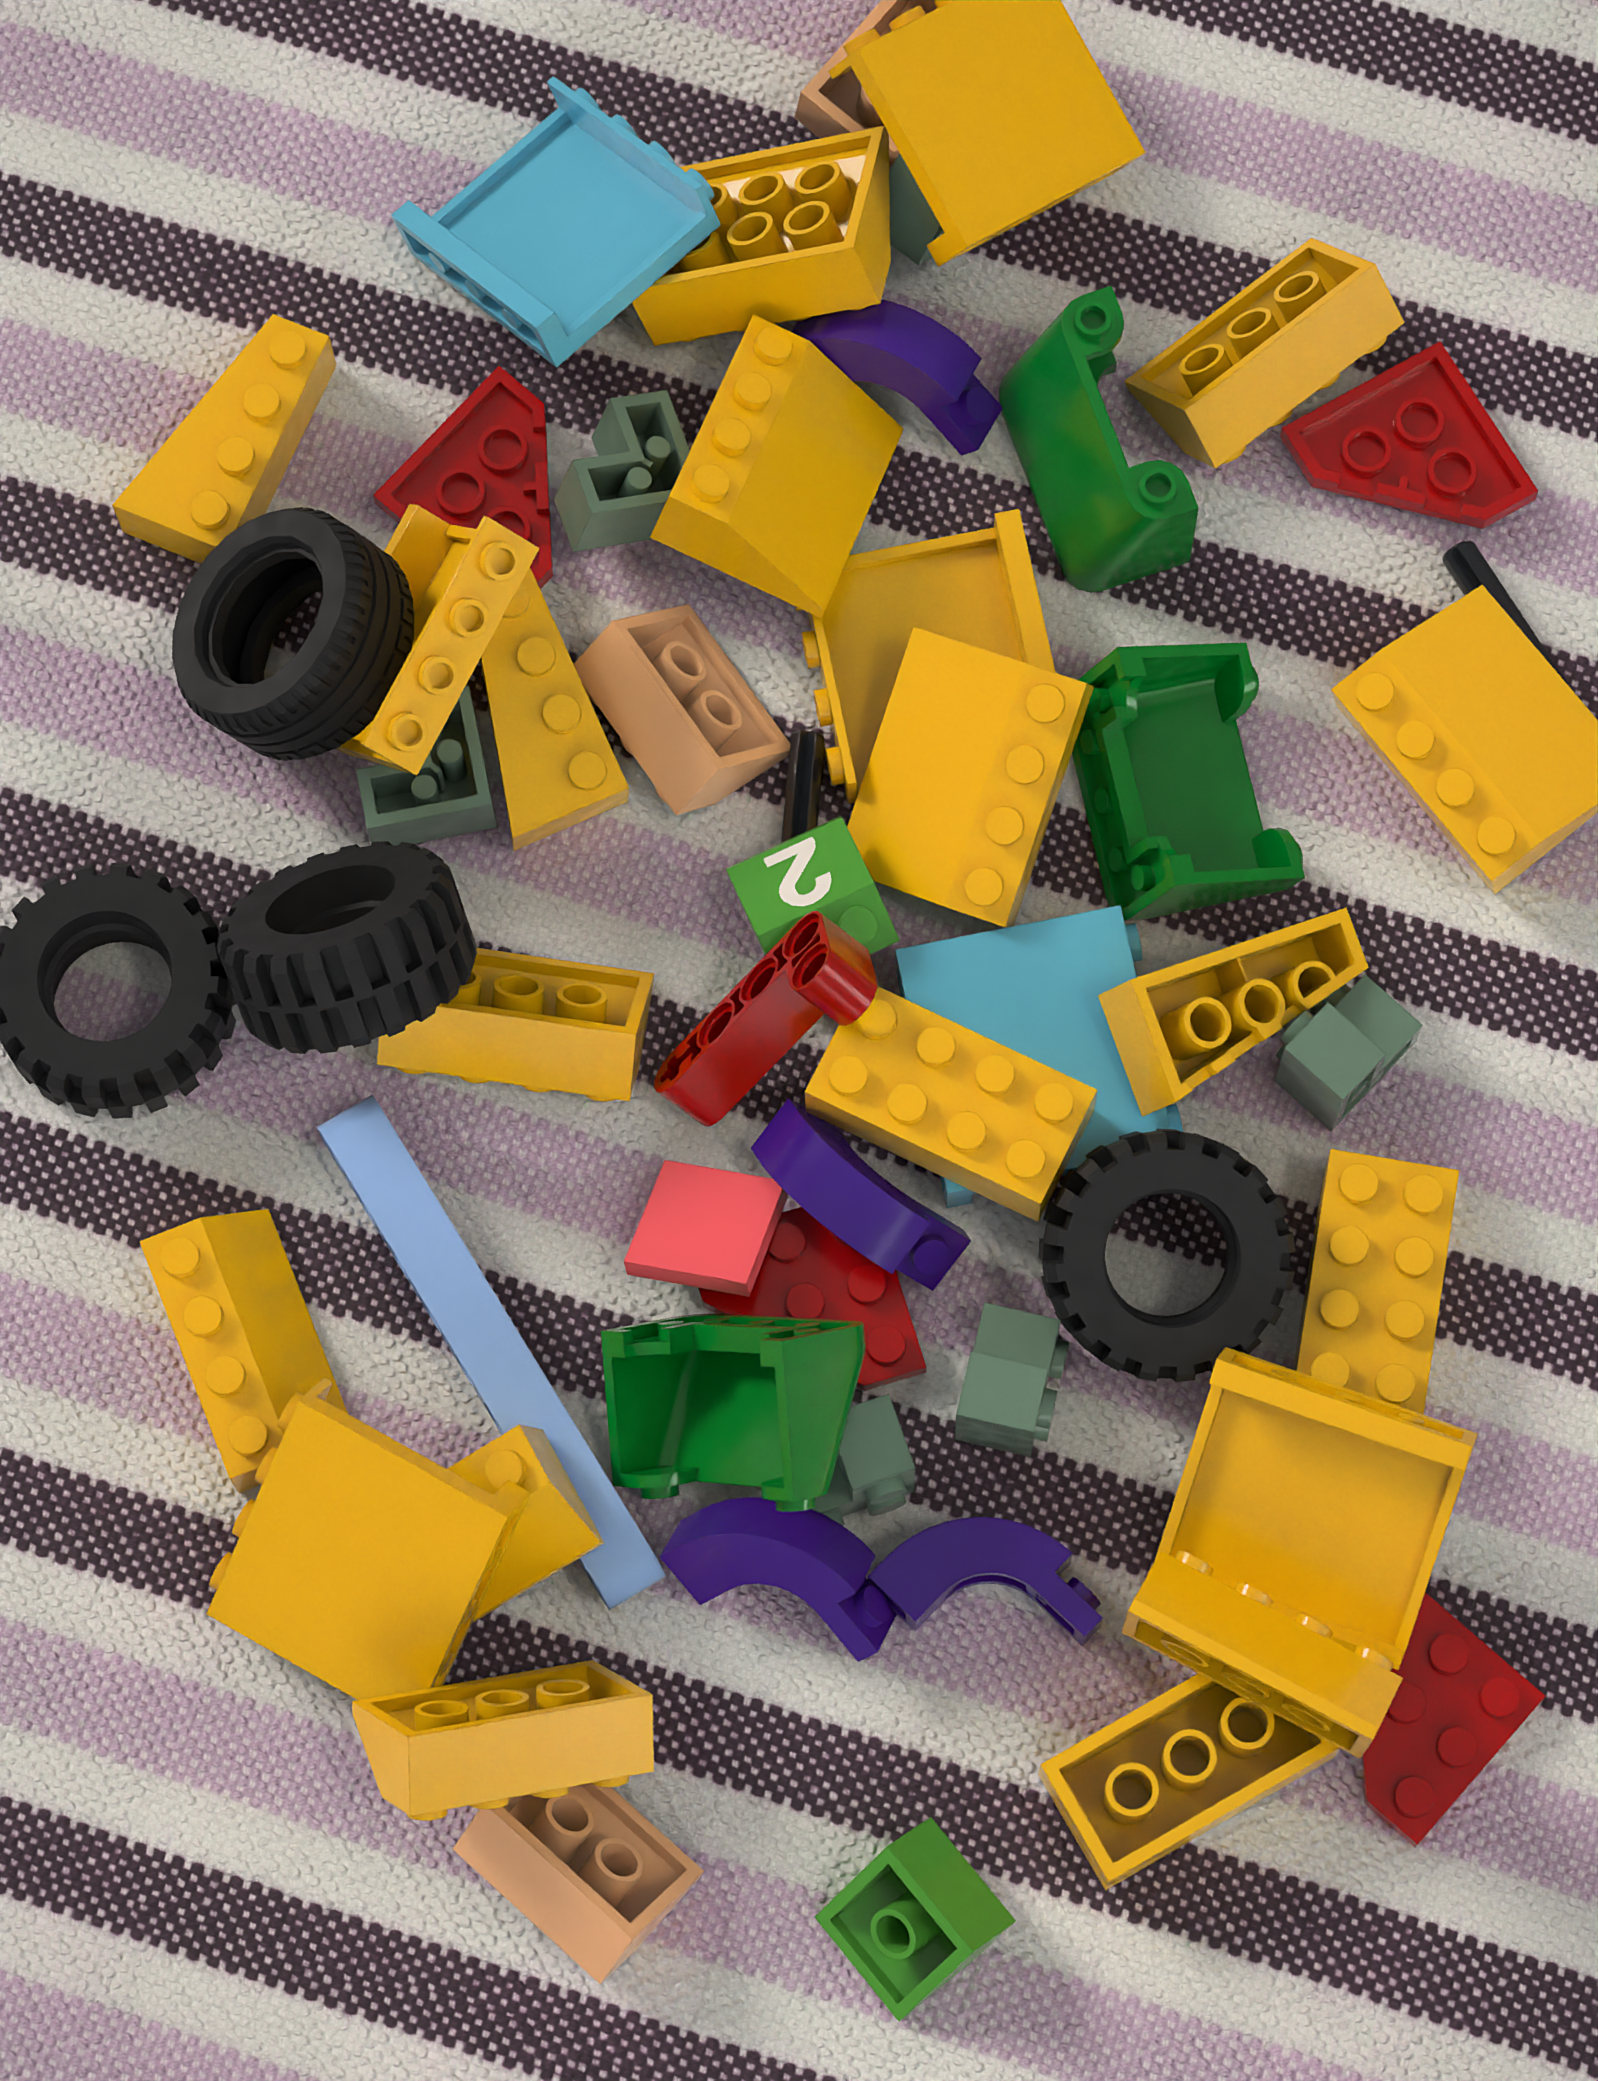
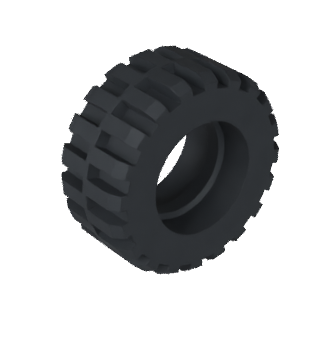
(89, 915)
(347, 947)
(1255, 1260)

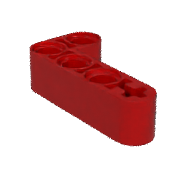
(798, 981)

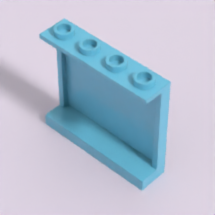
(564, 226)
(1039, 996)

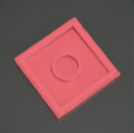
(706, 1228)

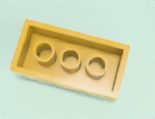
(952, 1102)
(1376, 1276)
(1174, 1773)

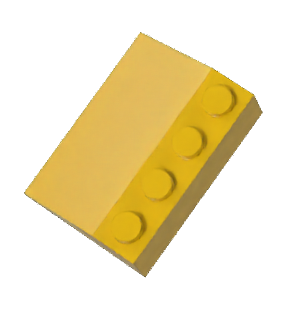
(794, 240)
(780, 470)
(1479, 735)
(965, 775)

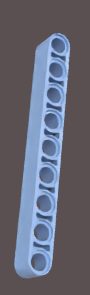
(482, 1333)

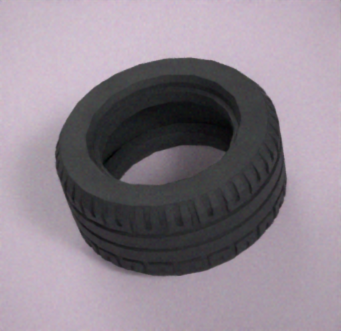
(243, 601)

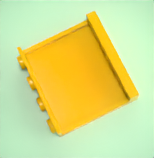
(992, 112)
(957, 586)
(459, 595)
(1318, 1499)
(360, 1554)

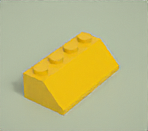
(1266, 351)
(534, 1027)
(239, 1330)
(553, 1523)
(1261, 1653)
(506, 1738)

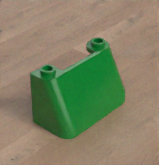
(1099, 513)
(1173, 782)
(730, 1403)

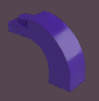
(914, 358)
(853, 1200)
(793, 1550)
(985, 1551)

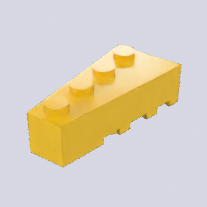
(232, 444)
(544, 727)
(1211, 1009)

